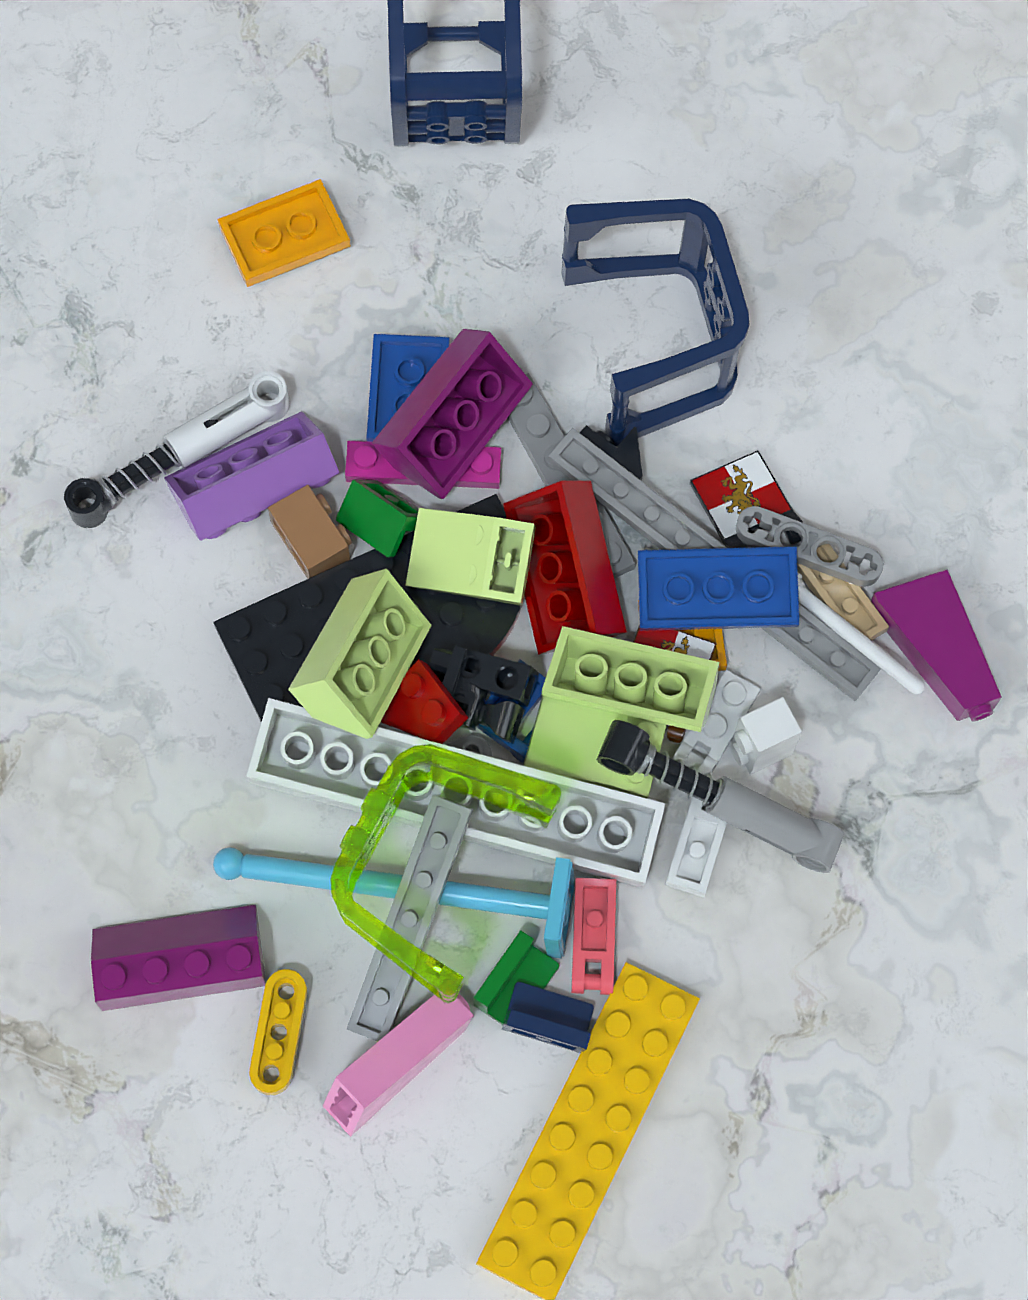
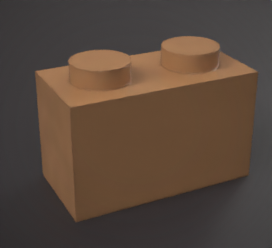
(309, 532)

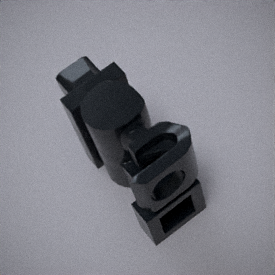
(474, 675)

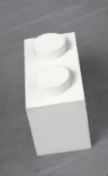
(765, 736)

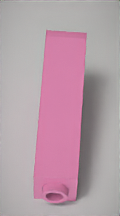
(395, 1061)

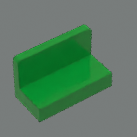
(377, 515)
(519, 964)

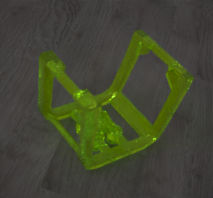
(428, 763)

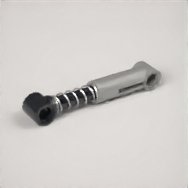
(809, 841)

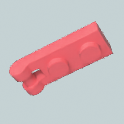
(594, 934)

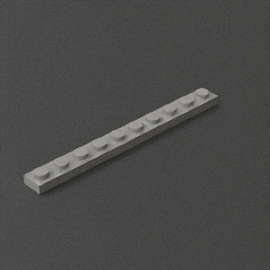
(673, 530)

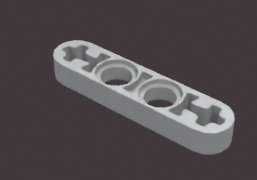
(811, 540)

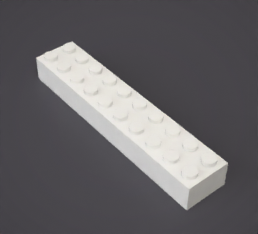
(593, 825)

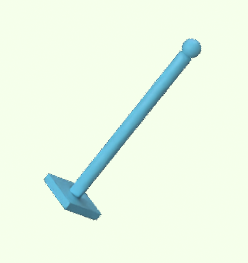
(556, 907)

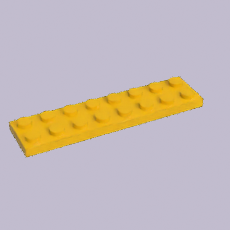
(588, 1133)

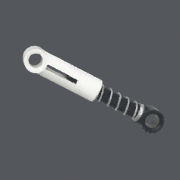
(182, 447)

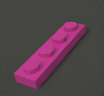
(367, 463)

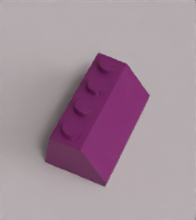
(453, 412)
(177, 958)

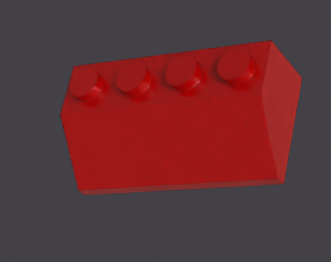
(569, 564)

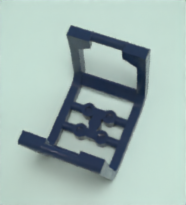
(455, 121)
(717, 292)

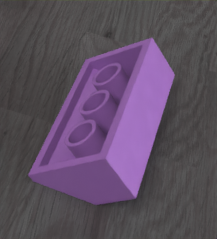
(252, 475)

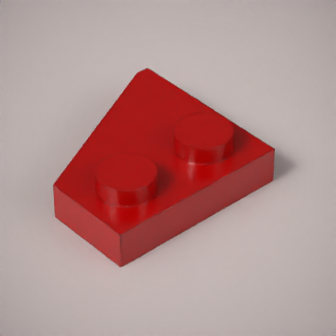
(424, 706)

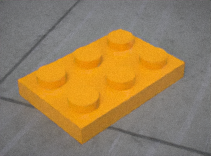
(284, 233)

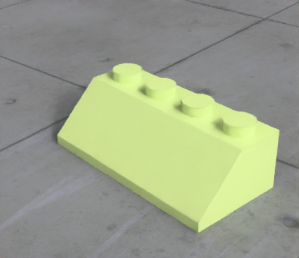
(361, 655)
(632, 679)

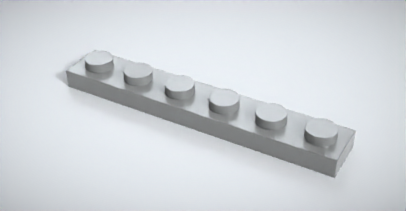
(539, 437)
(411, 914)

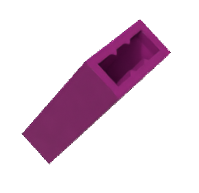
(940, 643)

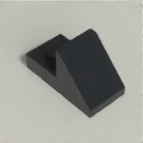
(625, 454)

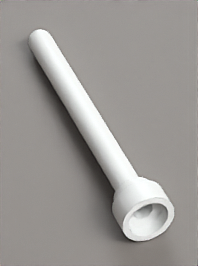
(859, 640)

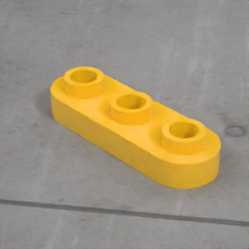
(278, 1013)

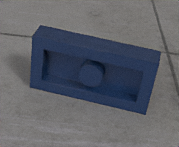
(549, 1017)

